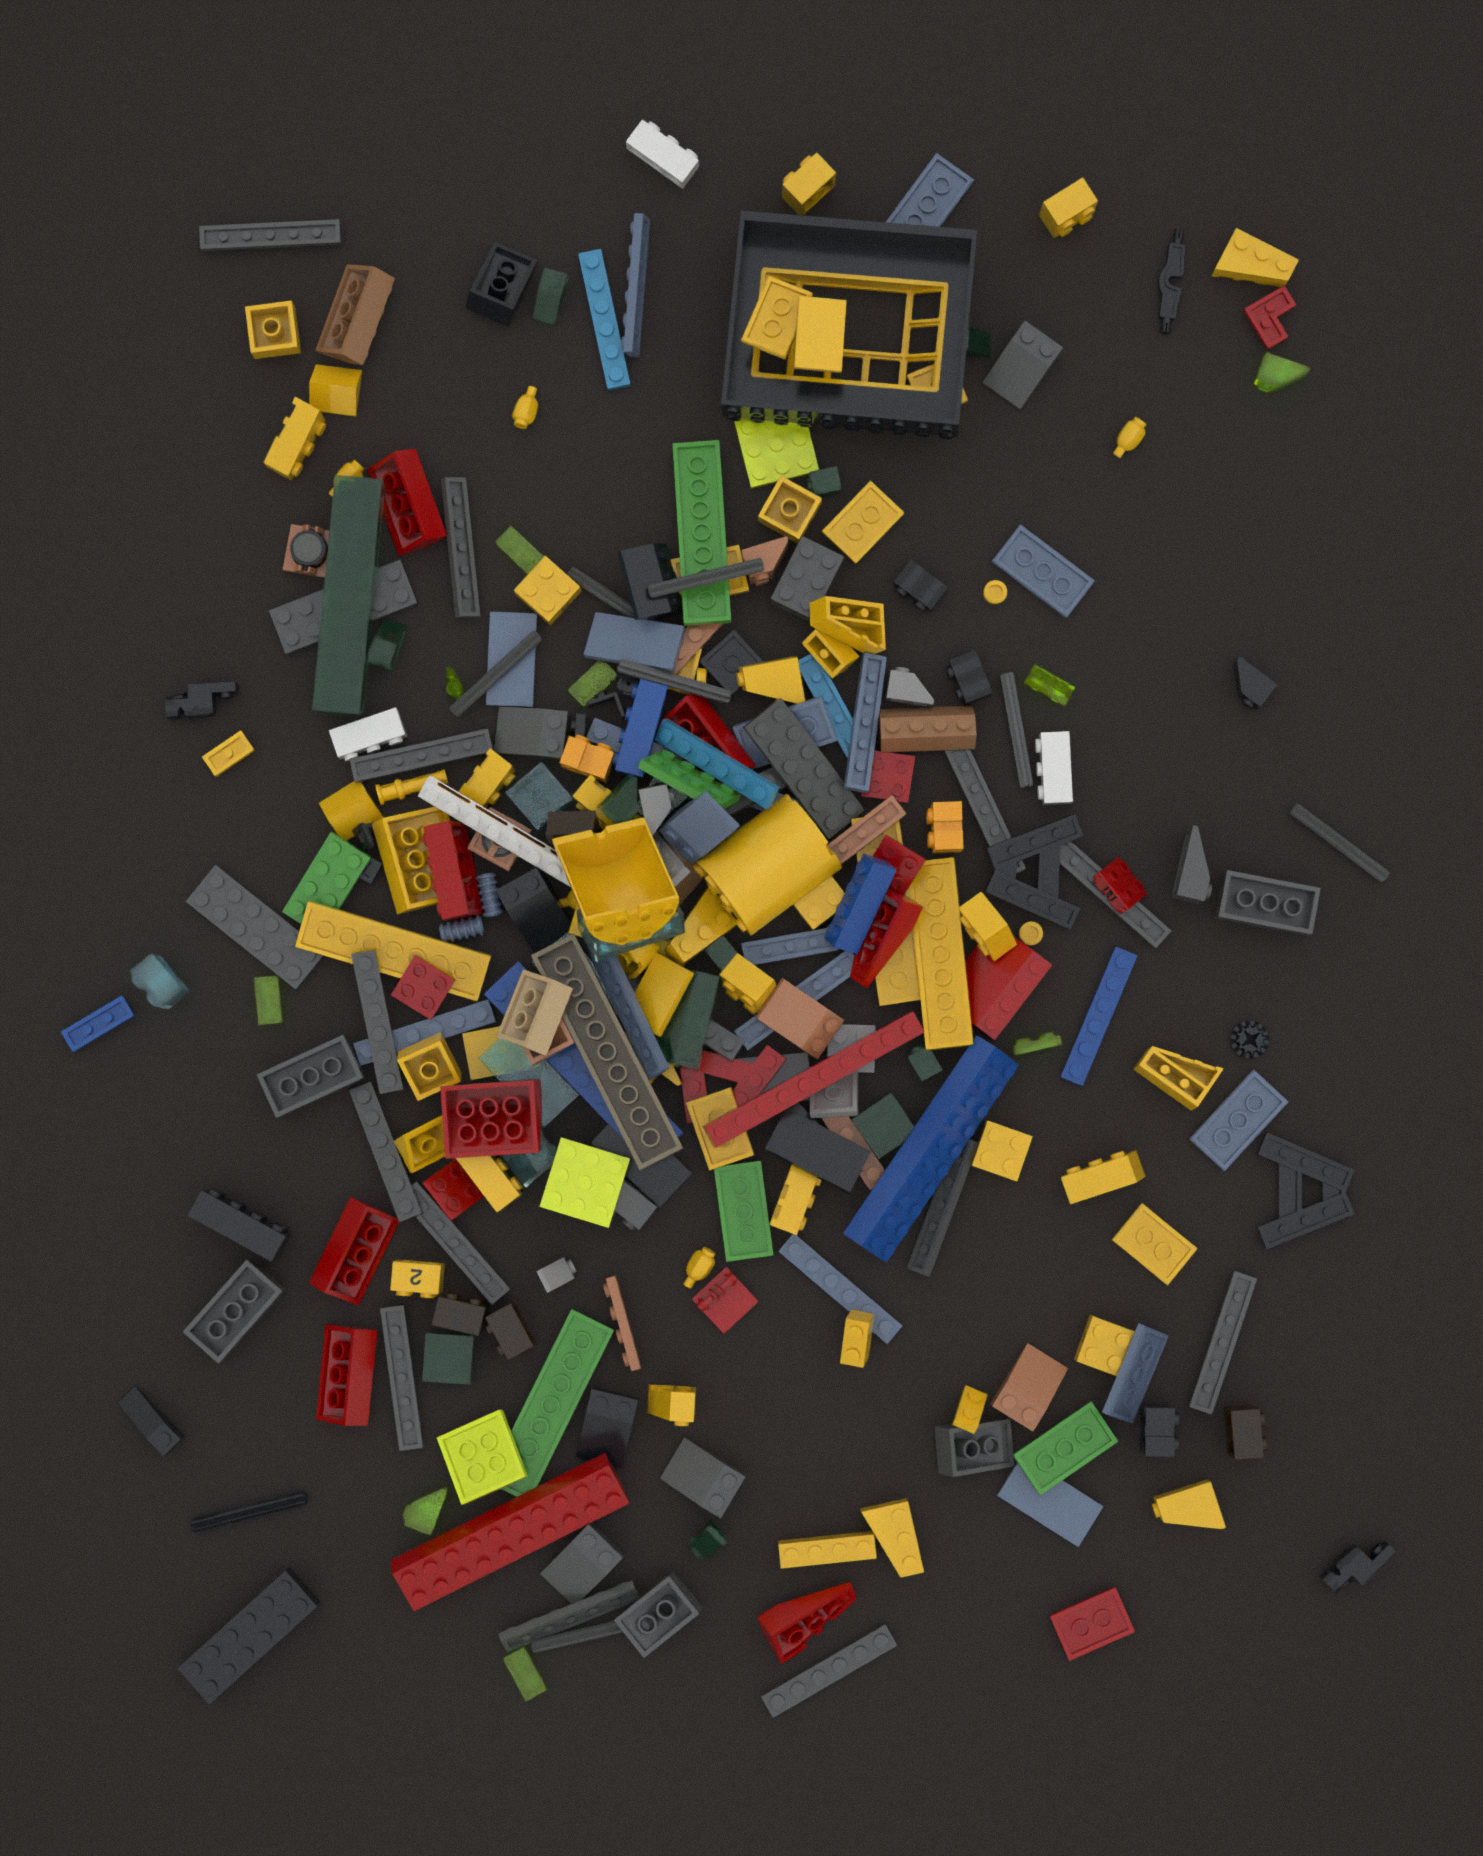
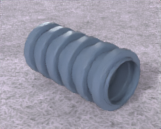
(489, 895)
(461, 929)

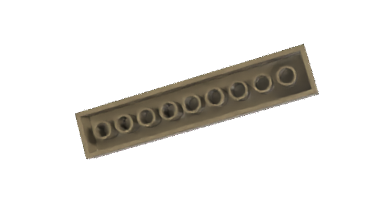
(609, 1055)

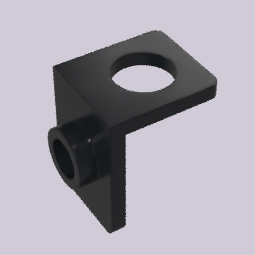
(605, 697)
(365, 836)

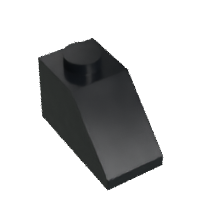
(1252, 684)

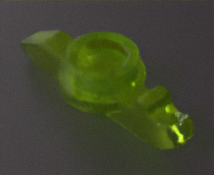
(454, 687)

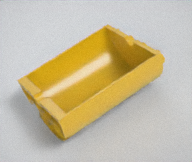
(768, 864)
(618, 881)

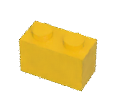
(830, 653)
(857, 1338)

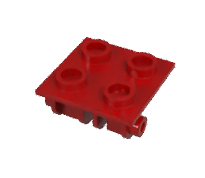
(891, 776)
(903, 859)
(1122, 883)
(423, 987)
(453, 1189)
(725, 1300)

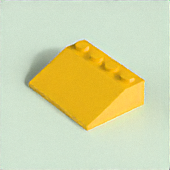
(406, 857)

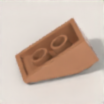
(799, 1018)
(1029, 1387)

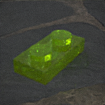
(519, 549)
(592, 682)
(1049, 685)
(268, 1000)
(1046, 1040)
(525, 1673)

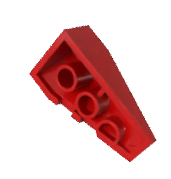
(887, 932)
(797, 1620)

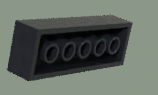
(249, 1635)

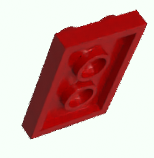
(1092, 1623)

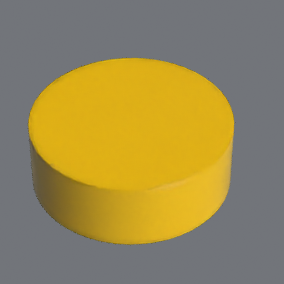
(995, 592)
(701, 674)
(1030, 933)

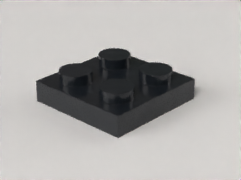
(725, 659)

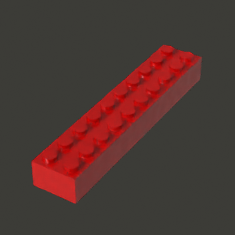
(509, 1532)

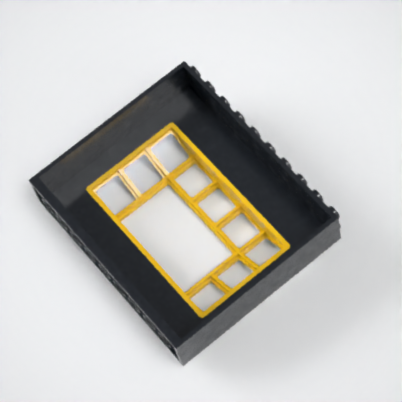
(859, 258)

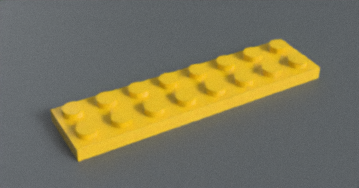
(344, 933)
(941, 957)
(899, 977)

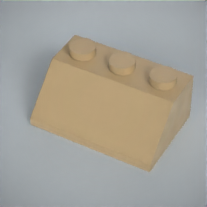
(534, 1012)

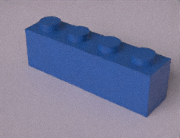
(641, 727)
(860, 903)

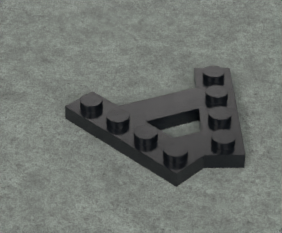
(1046, 843)
(1292, 1218)

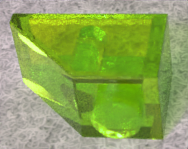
(1278, 373)
(424, 1511)

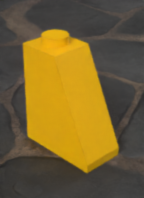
(773, 679)
(1190, 1506)

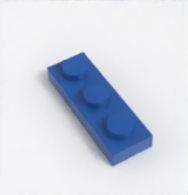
(98, 1023)

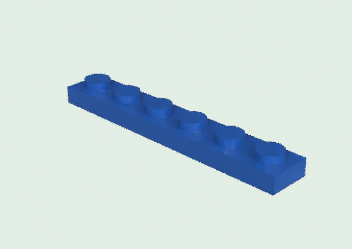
(1098, 1016)

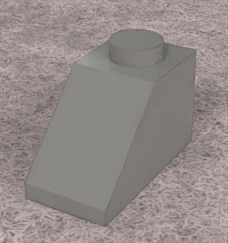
(907, 689)
(656, 804)
(557, 1274)

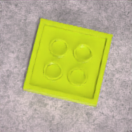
(775, 451)
(584, 1182)
(482, 1457)

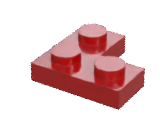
(1265, 313)

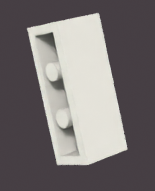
(663, 153)
(368, 734)
(1054, 768)

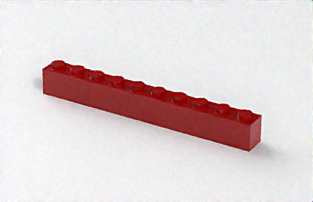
(813, 1079)

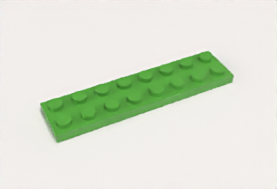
(701, 529)
(556, 1395)

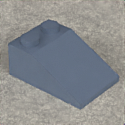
(698, 827)

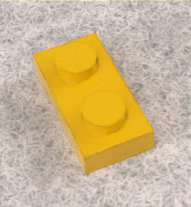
(228, 753)
(970, 1409)

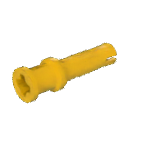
(400, 788)

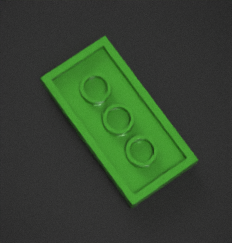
(687, 779)
(328, 877)
(743, 1211)
(1065, 1448)

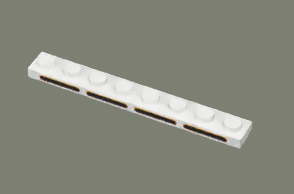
(493, 827)

